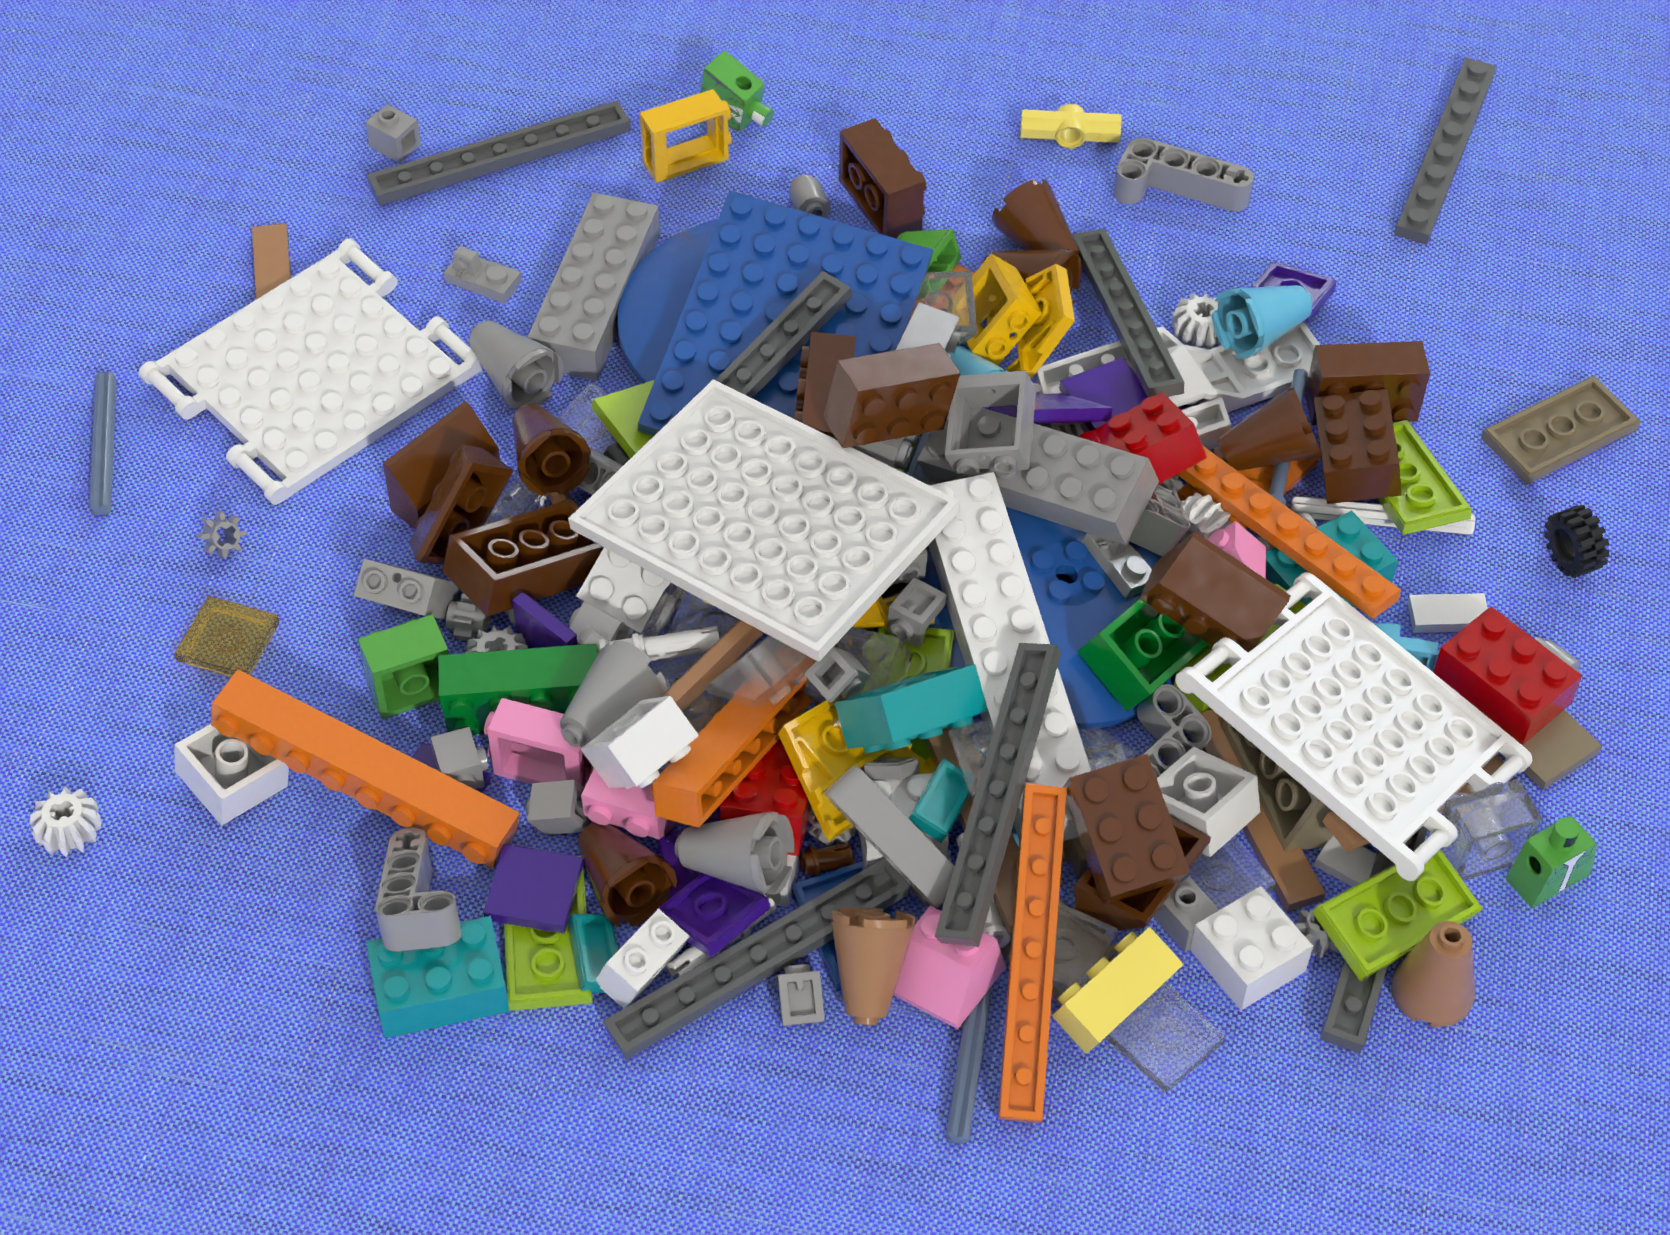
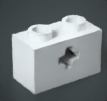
(641, 959)

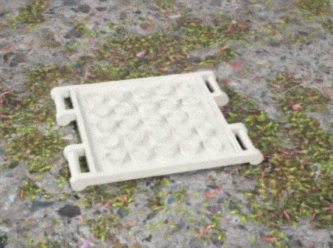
(312, 371)
(1357, 722)

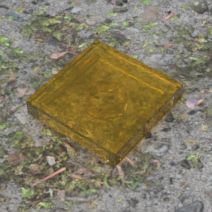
(227, 637)

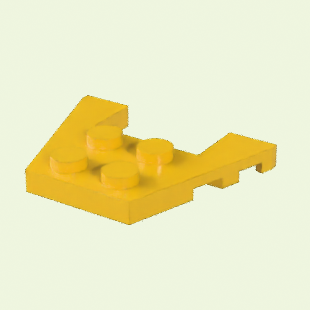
(1053, 297)
(821, 757)

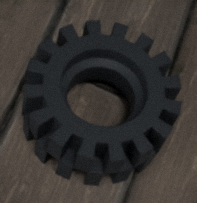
(1576, 541)

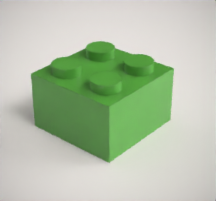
(403, 665)

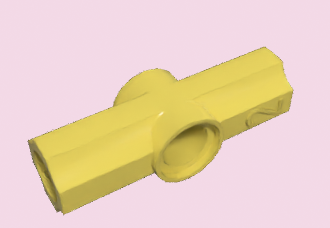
(1070, 126)

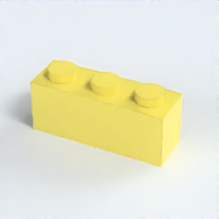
(1115, 988)

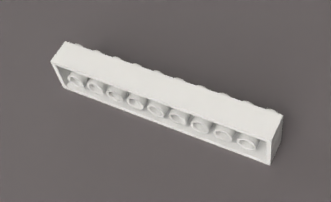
(994, 613)

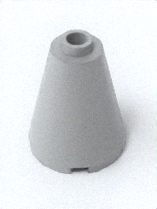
(516, 364)
(610, 689)
(741, 851)

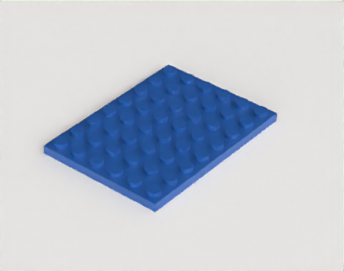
(754, 271)

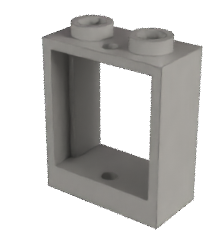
(990, 391)
(405, 589)

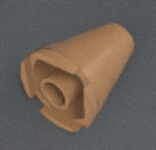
(870, 958)
(1437, 977)

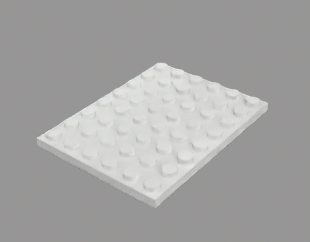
(765, 518)

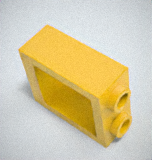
(692, 155)
(1017, 315)

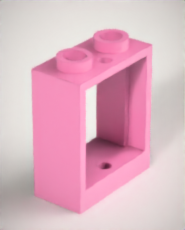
(537, 728)

